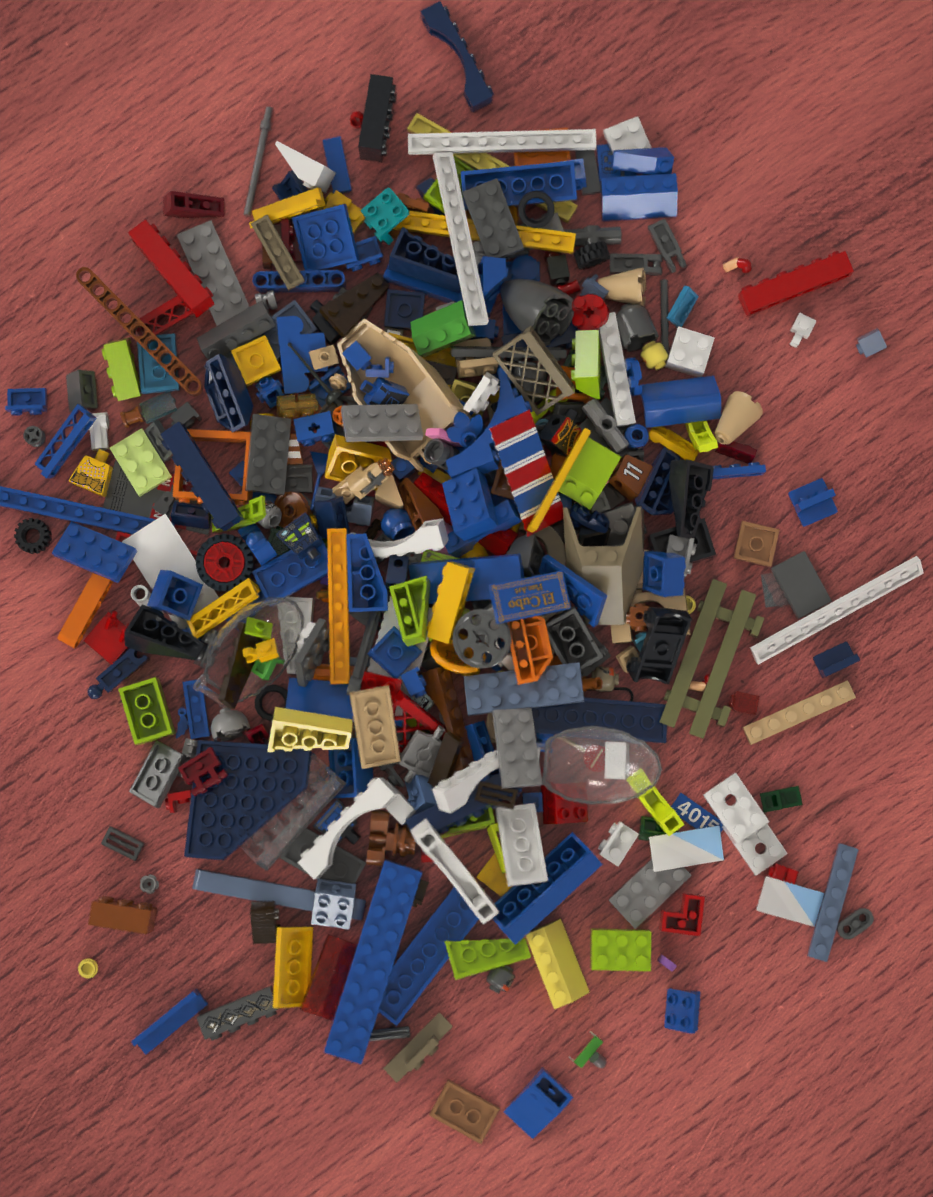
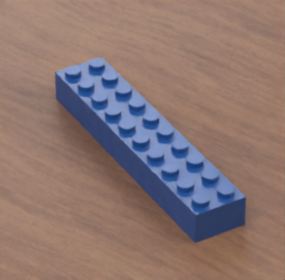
(373, 961)

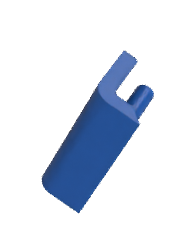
(681, 401)

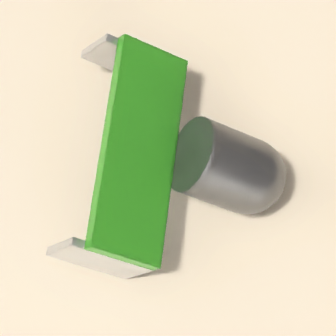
(589, 1053)

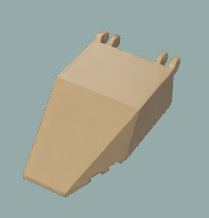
(423, 382)

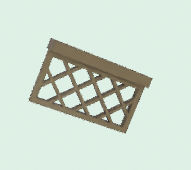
(547, 360)

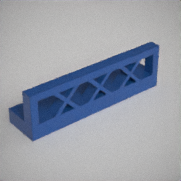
(68, 444)
(170, 1021)

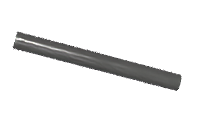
(664, 313)

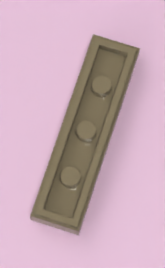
(277, 252)

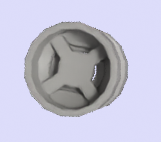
(270, 296)

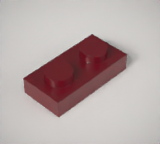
(737, 451)

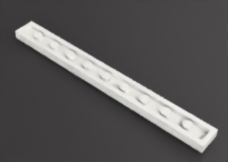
(502, 141)
(460, 239)
(837, 610)

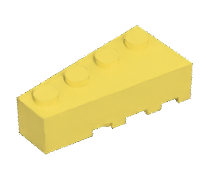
(308, 730)

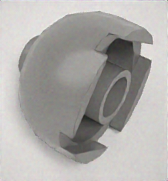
(229, 725)

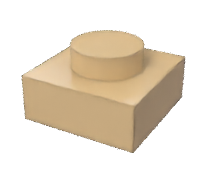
(625, 656)

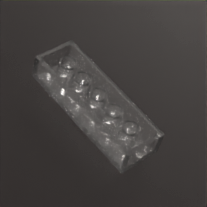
(291, 821)

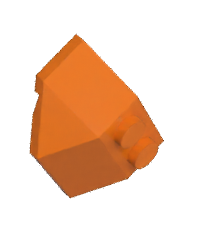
(530, 648)

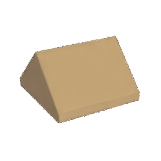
(388, 494)

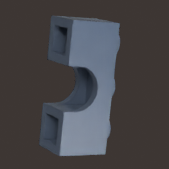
(358, 512)

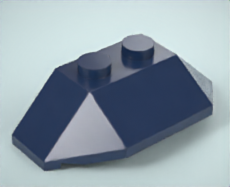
(227, 393)
(656, 492)

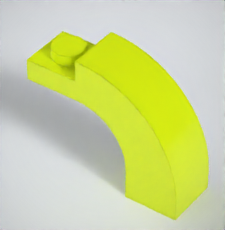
(701, 436)
(661, 811)

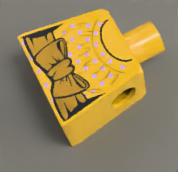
(93, 474)

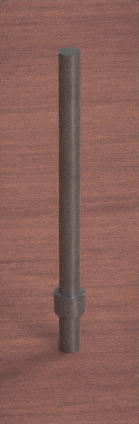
(265, 127)

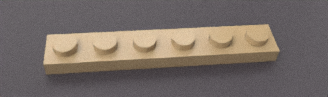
(798, 712)

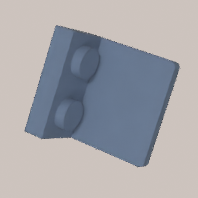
(333, 904)

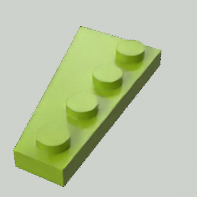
(484, 955)

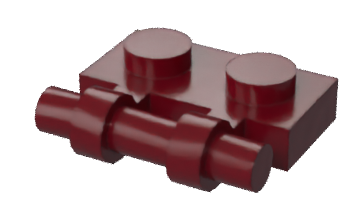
(198, 767)

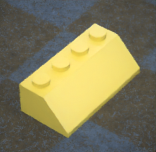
(557, 963)

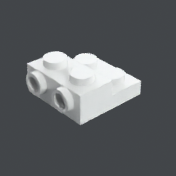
(479, 397)

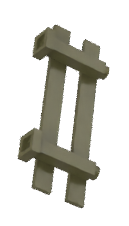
(738, 621)

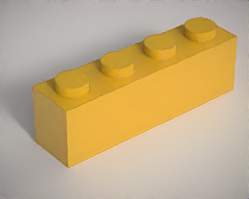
(450, 601)

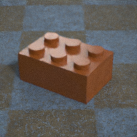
(122, 915)

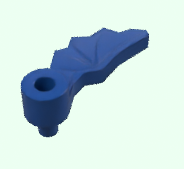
(183, 723)

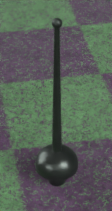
(333, 396)

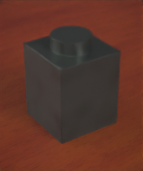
(558, 270)

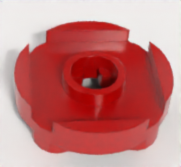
(596, 320)

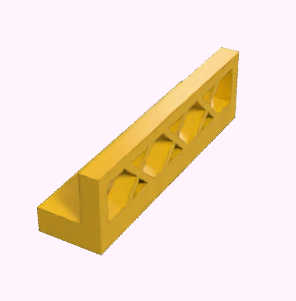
(291, 206)
(223, 607)

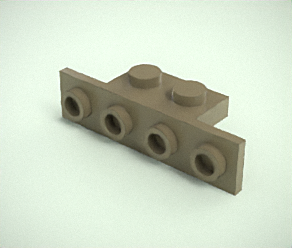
(418, 1048)

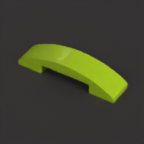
(251, 512)

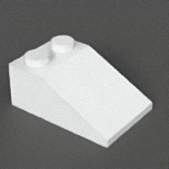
(307, 169)

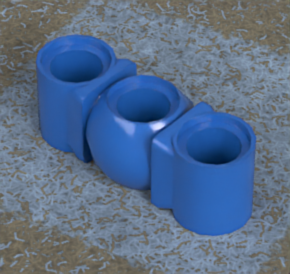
(257, 543)

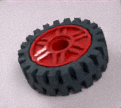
(224, 547)

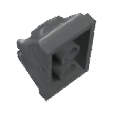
(572, 639)

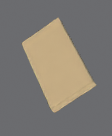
(375, 727)

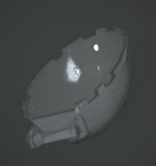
(286, 631)
(598, 765)

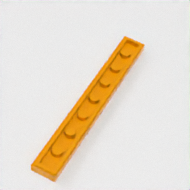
(338, 606)

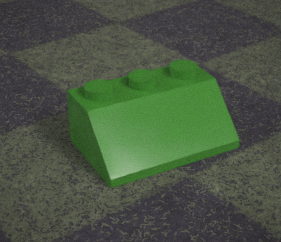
(441, 329)

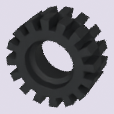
(591, 255)
(22, 530)

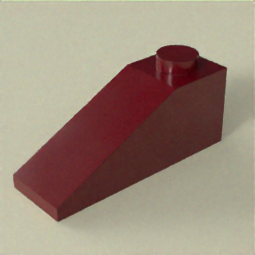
(192, 205)

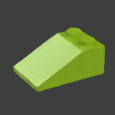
(589, 473)

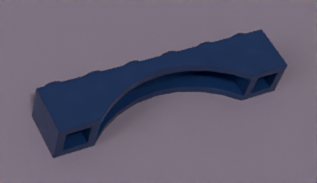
(439, 25)

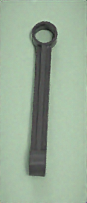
(366, 645)

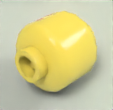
(654, 355)

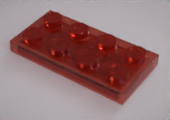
(329, 978)

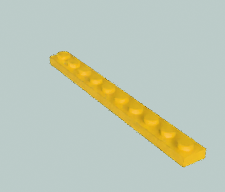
(530, 237)

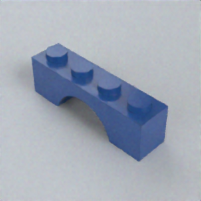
(507, 517)

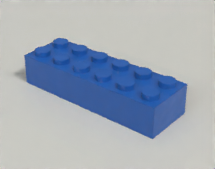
(529, 904)

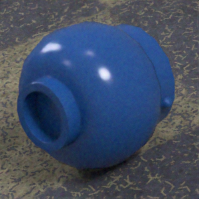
(396, 524)

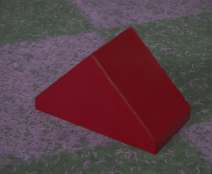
(258, 735)

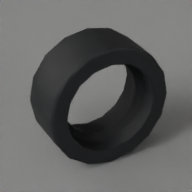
(550, 206)
(258, 700)

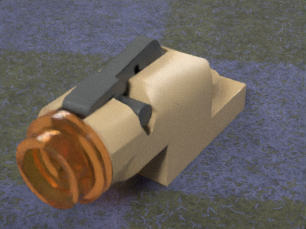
(364, 480)

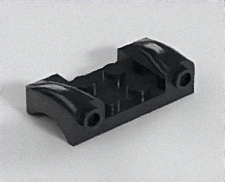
(661, 645)

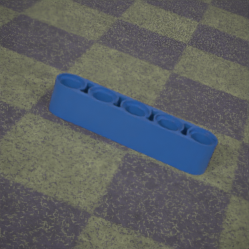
(308, 286)

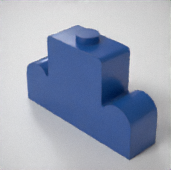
(292, 367)

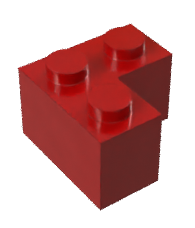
(686, 921)

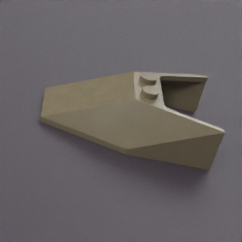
(609, 568)

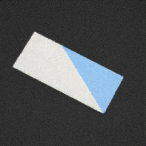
(686, 848)
(790, 901)

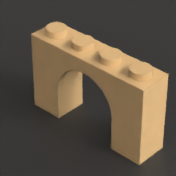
(624, 634)

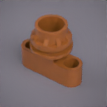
(383, 838)

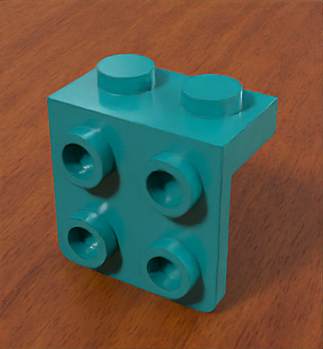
(384, 214)

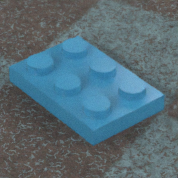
(152, 375)

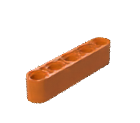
(84, 610)

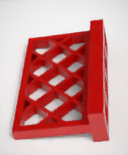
(414, 711)

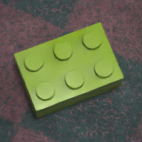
(147, 711)
(620, 949)

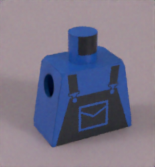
(383, 392)

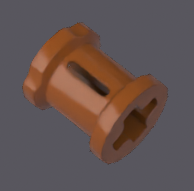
(132, 416)

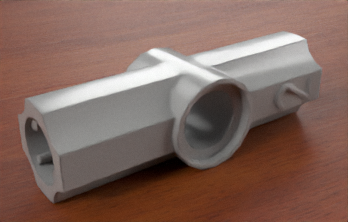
(597, 416)

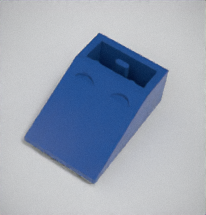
(538, 1103)

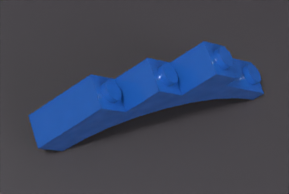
(482, 452)

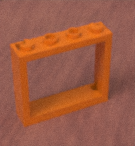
(214, 436)

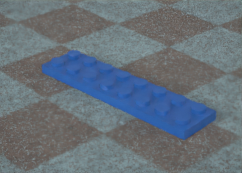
(426, 955)

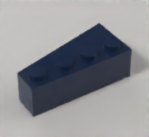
(423, 262)

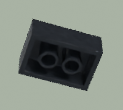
(704, 546)

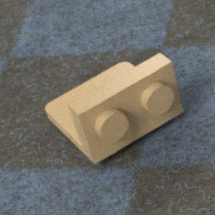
(476, 367)

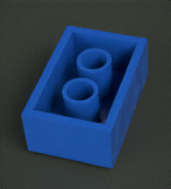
(470, 504)

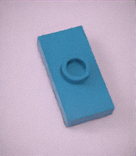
(682, 306)

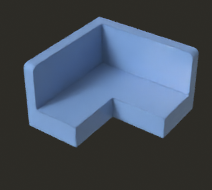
(420, 794)

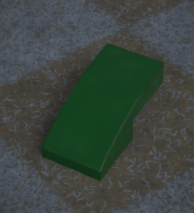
(781, 799)

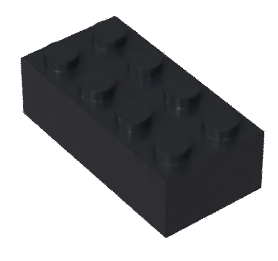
(377, 118)

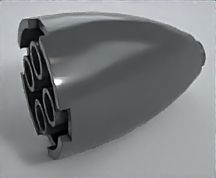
(537, 305)

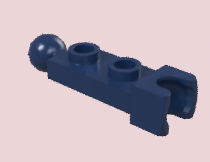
(117, 673)

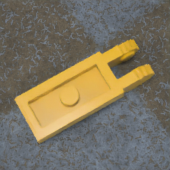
(673, 442)

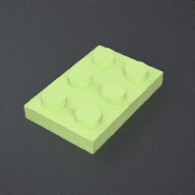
(140, 462)

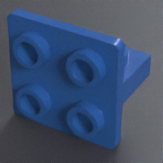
(813, 502)
(682, 1010)

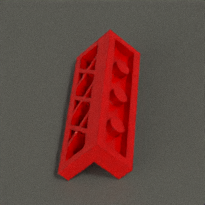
(164, 310)

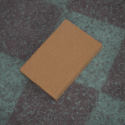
(464, 1111)

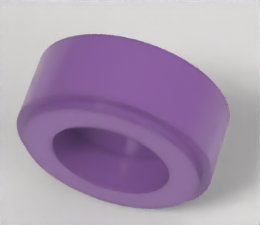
(666, 962)

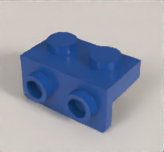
(368, 252)
(26, 400)

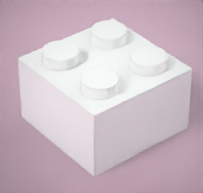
(689, 352)

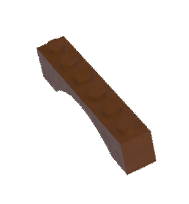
(442, 692)

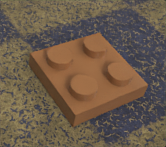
(756, 544)

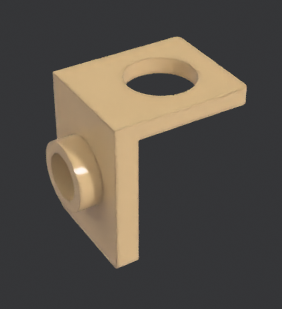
(323, 357)

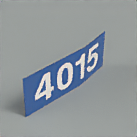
(694, 813)

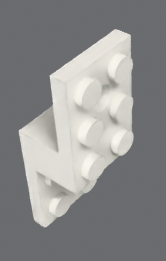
(745, 824)

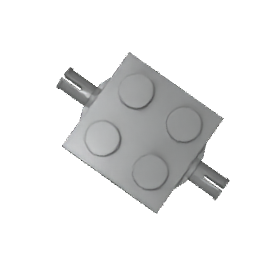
(421, 753)

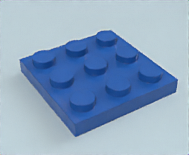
(325, 238)

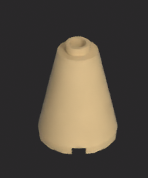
(626, 286)
(737, 417)

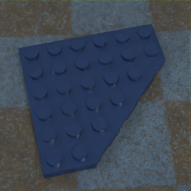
(247, 799)

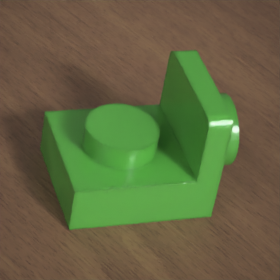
(266, 668)

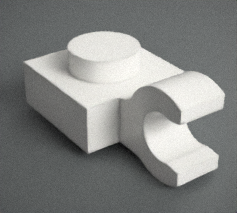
(802, 328)

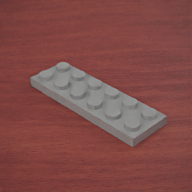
(214, 269)

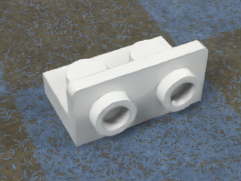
(618, 843)

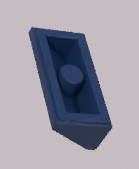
(190, 515)

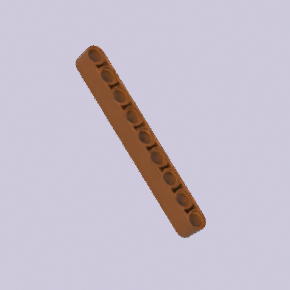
(131, 327)

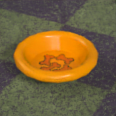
(446, 656)

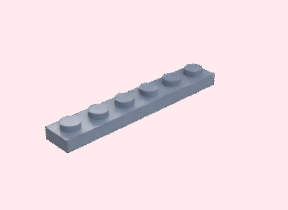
(832, 902)

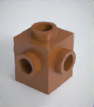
(637, 624)

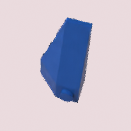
(365, 581)

